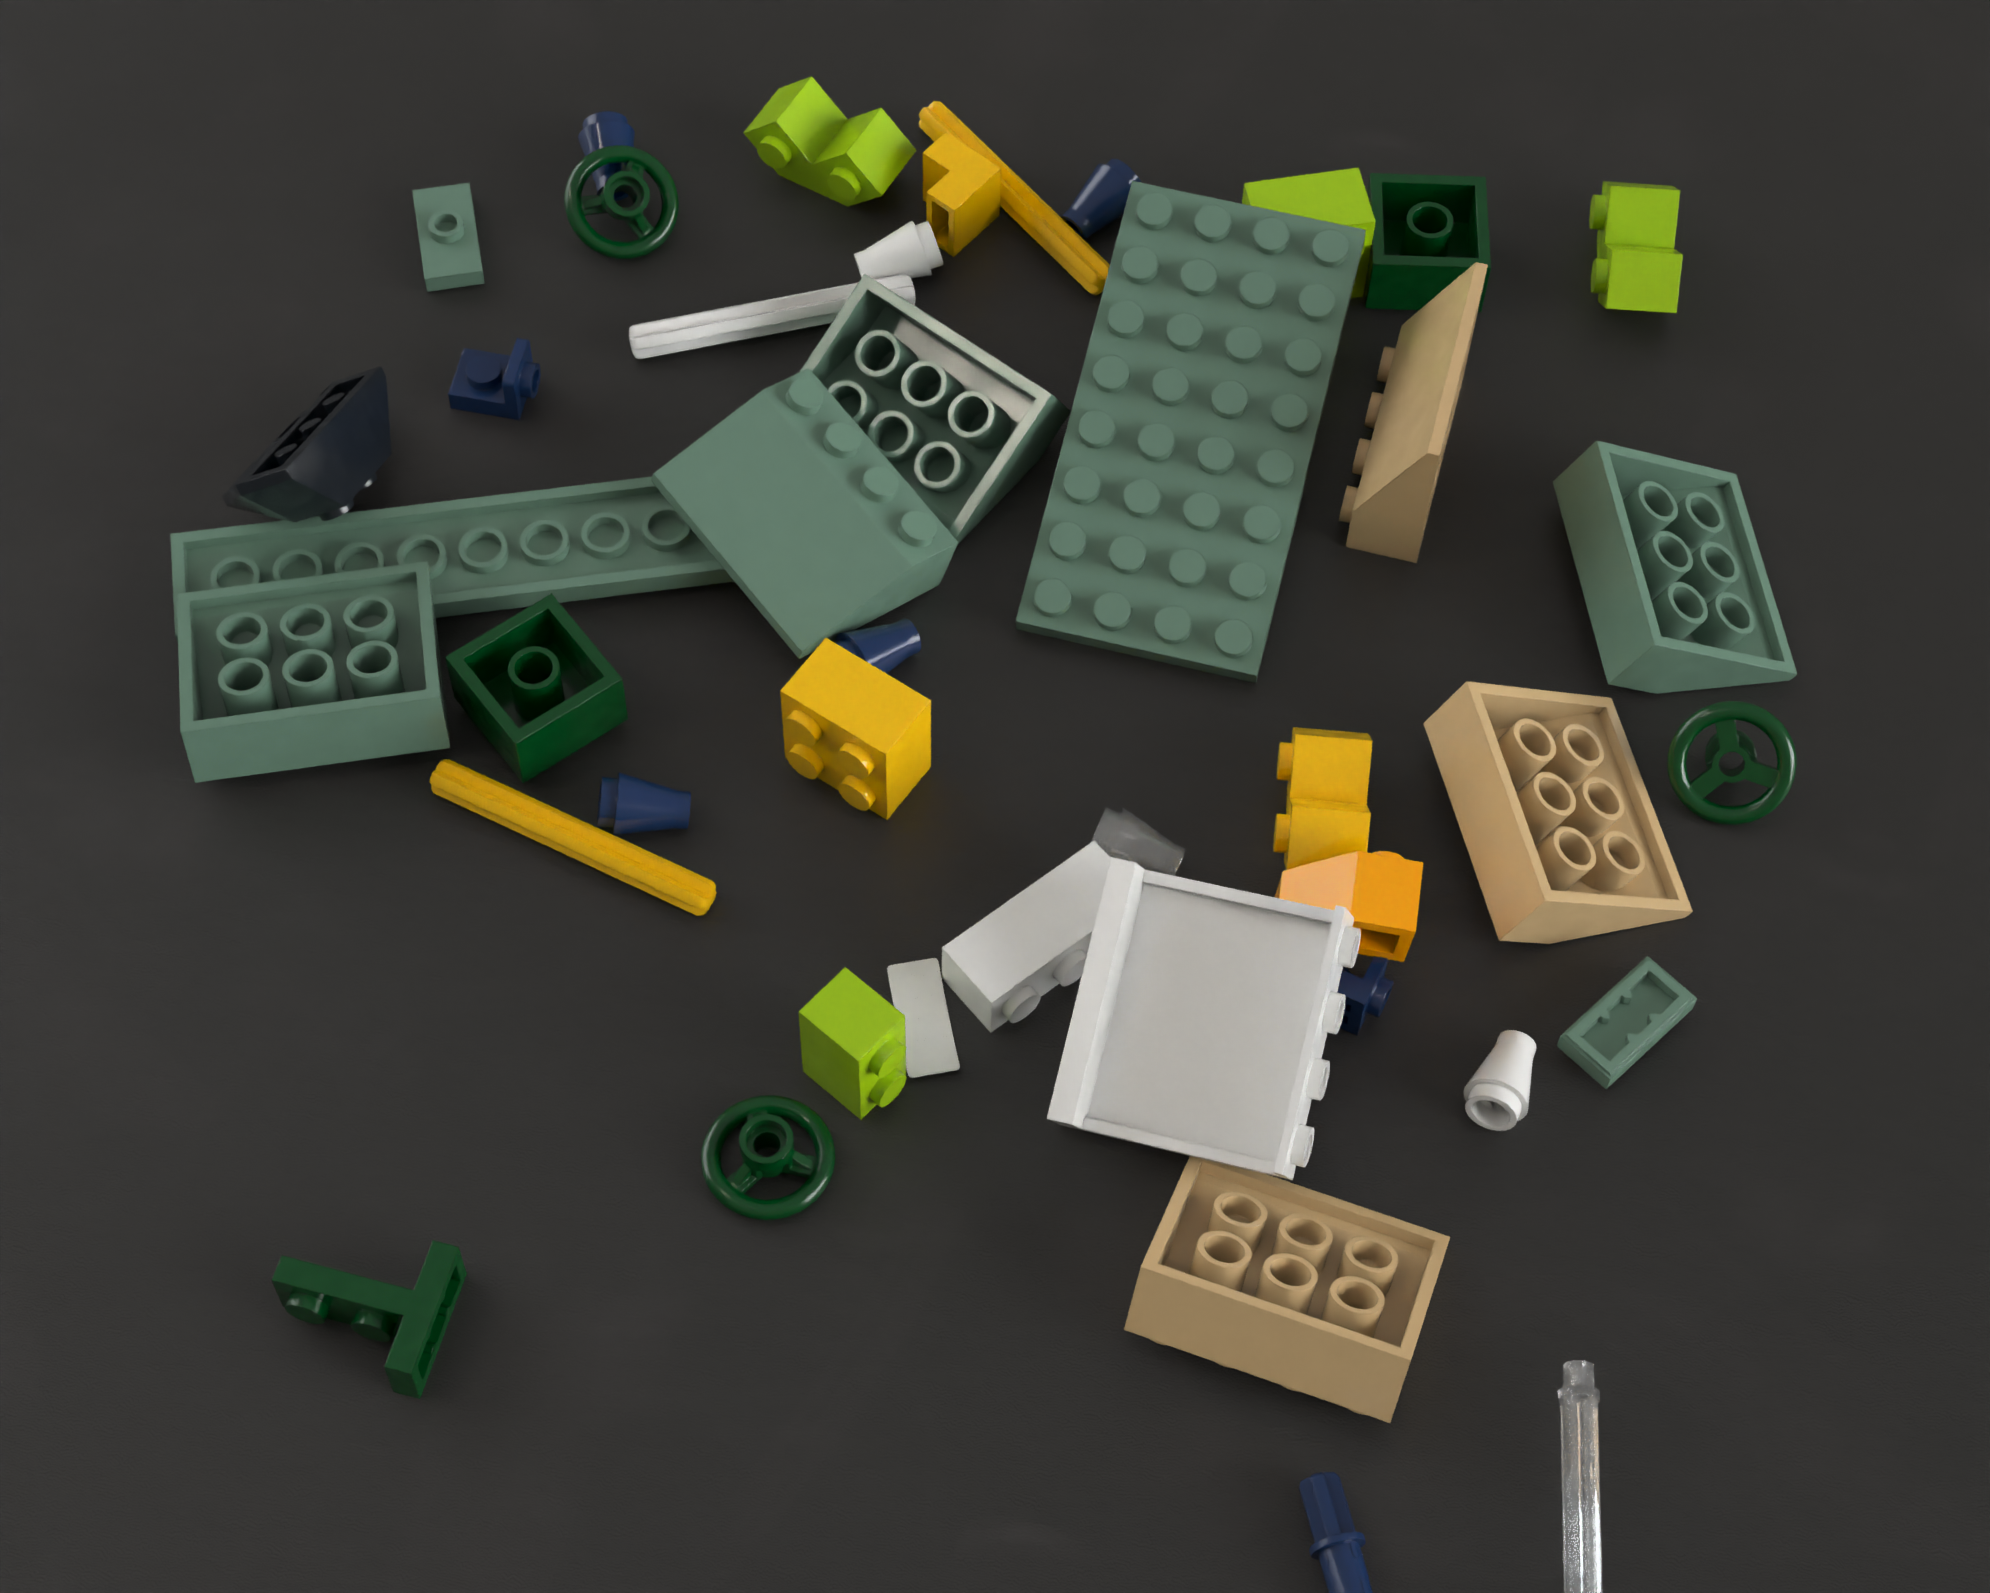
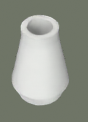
(905, 251)
(1501, 1085)

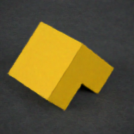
(959, 192)

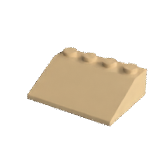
(1412, 423)
(1553, 813)
(1288, 1285)

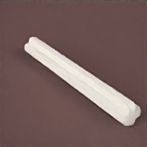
(750, 319)

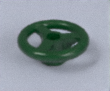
(636, 187)
(1726, 740)
(763, 1130)

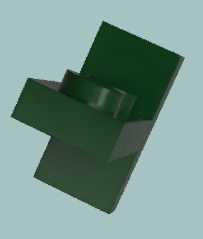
(381, 1309)

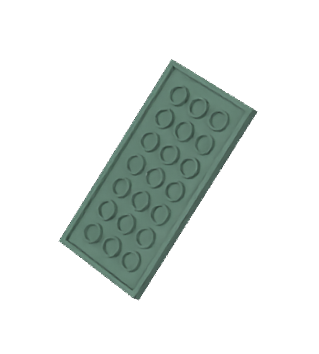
(1192, 432)

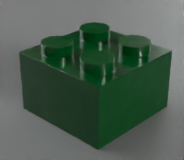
(1424, 236)
(537, 687)

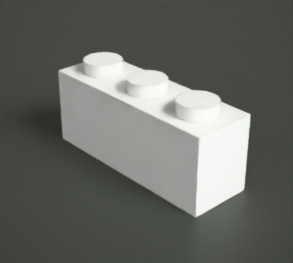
(1028, 942)

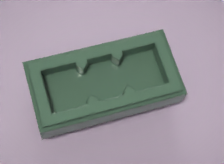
(448, 237)
(1626, 1022)

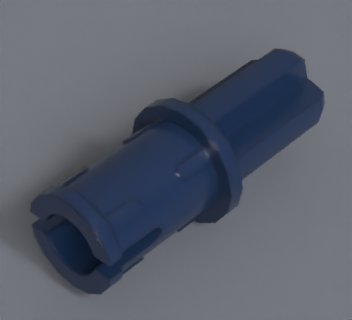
(1334, 1534)

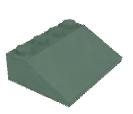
(934, 404)
(806, 514)
(1670, 573)
(310, 672)

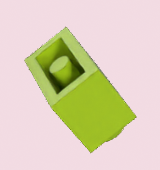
(854, 1044)

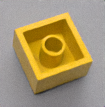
(856, 729)

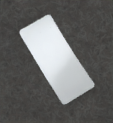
(929, 1037)

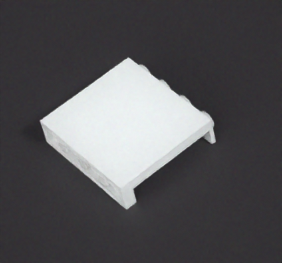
(1204, 1020)

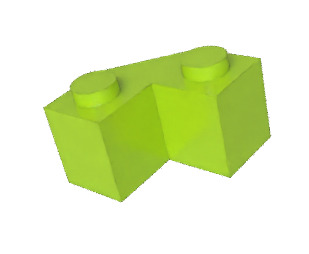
(824, 151)
(1636, 247)

